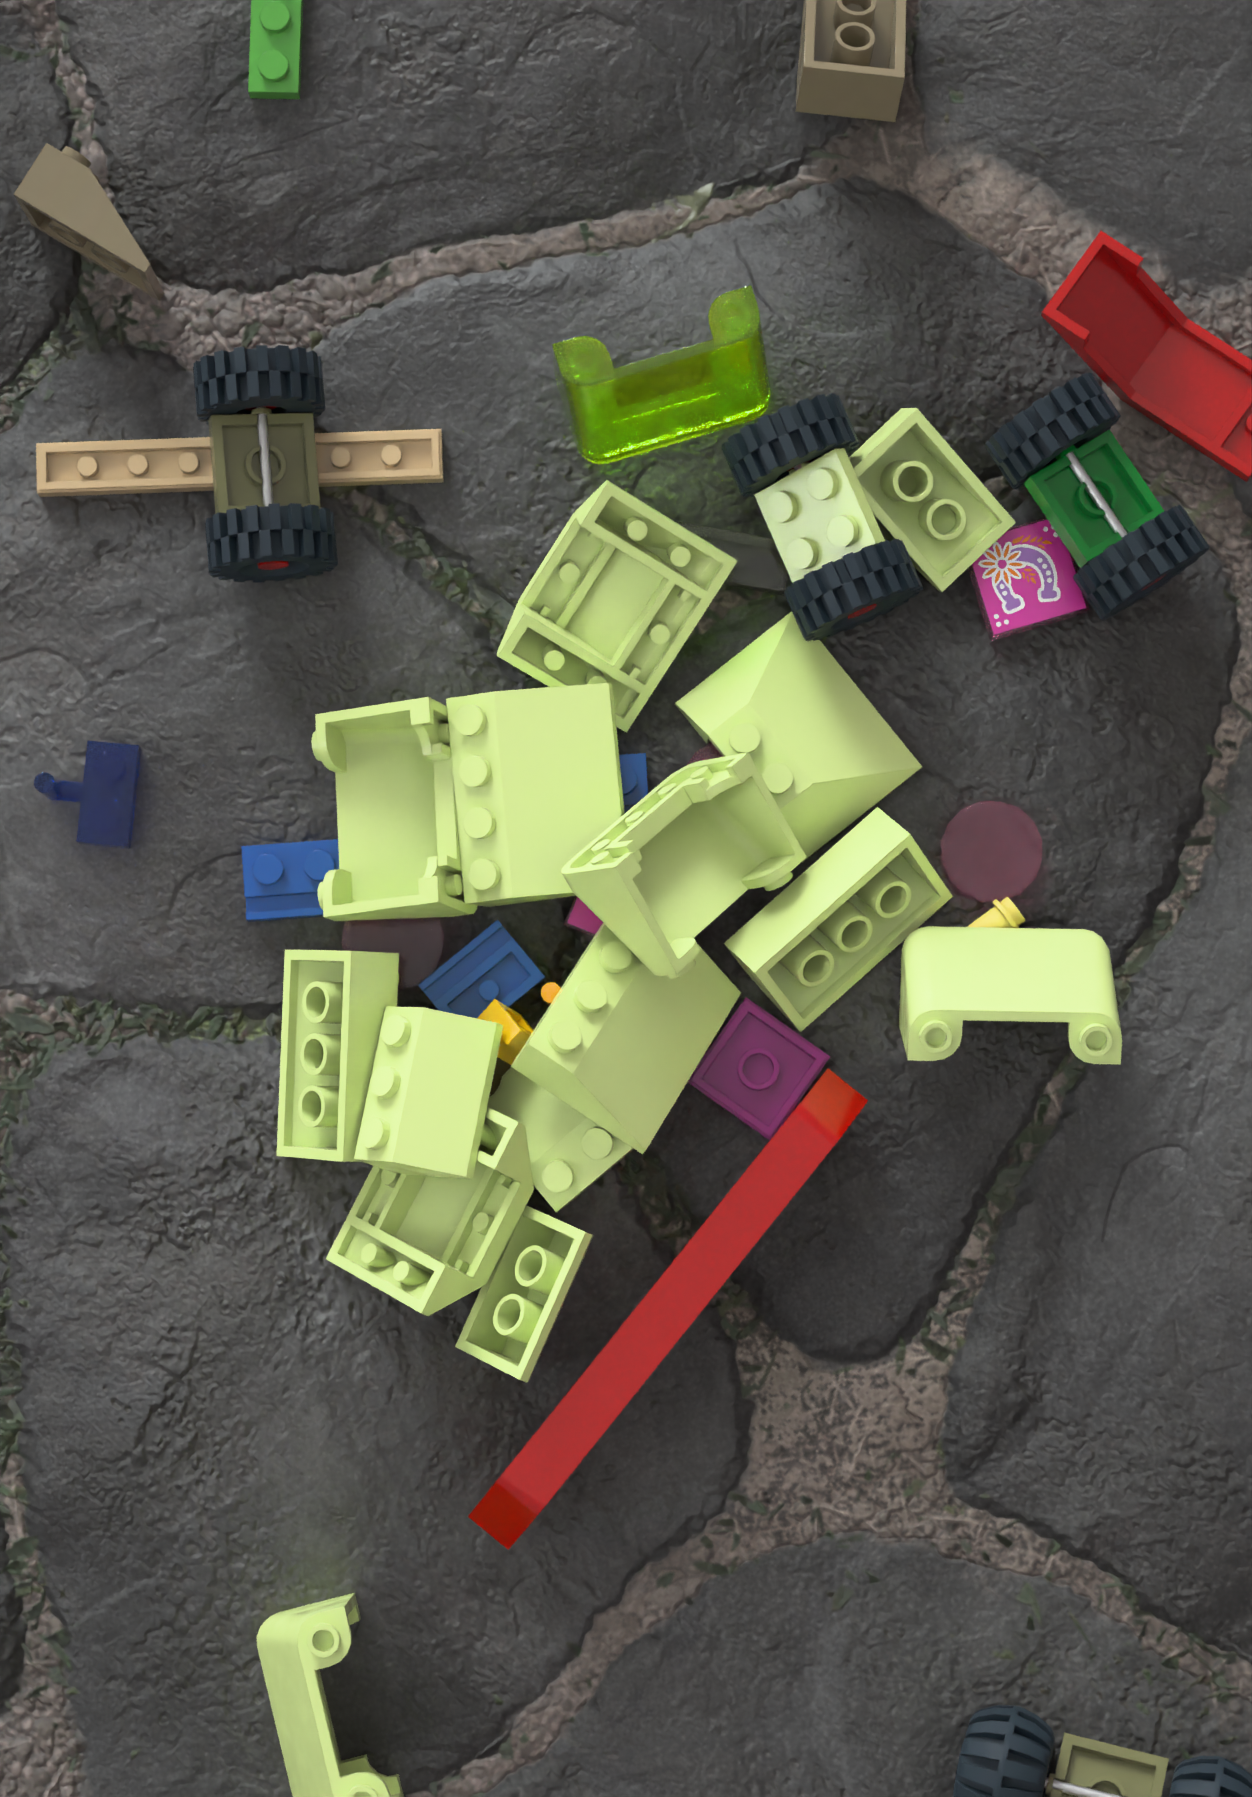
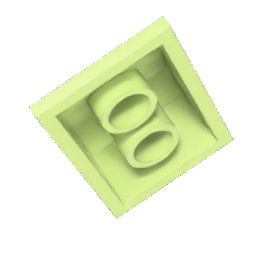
(927, 497)
(563, 1144)

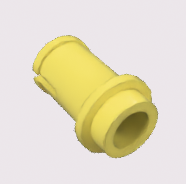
(1002, 915)

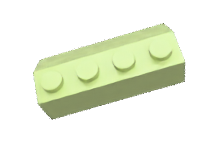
(839, 918)
(329, 1047)

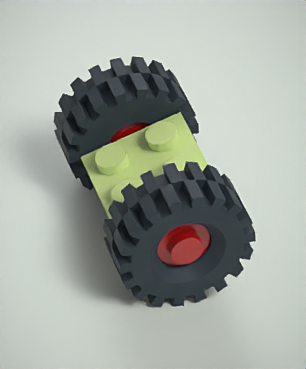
(820, 517)

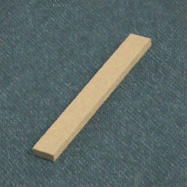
(187, 463)

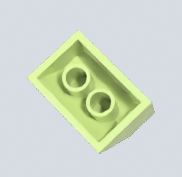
(428, 1092)
(524, 1294)

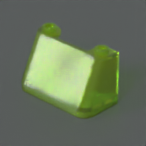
(668, 395)

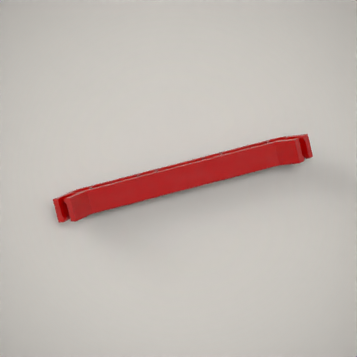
(668, 1309)

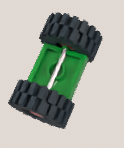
(1095, 496)

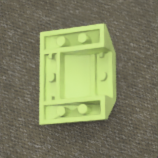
(614, 600)
(805, 730)
(435, 1234)

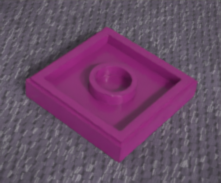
(758, 1069)

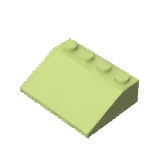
(531, 786)
(626, 1039)

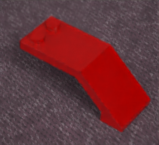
(1156, 354)

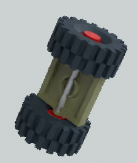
(264, 464)

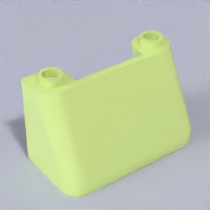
(392, 813)
(685, 859)
(1007, 977)
(291, 1653)

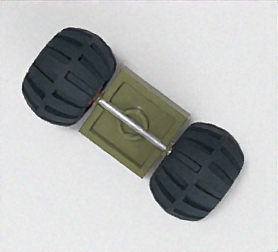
(1012, 1751)

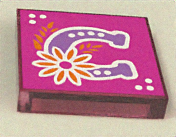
(1026, 581)

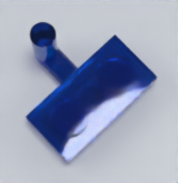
(105, 793)

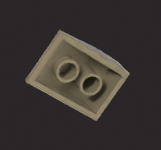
(852, 58)
(71, 206)

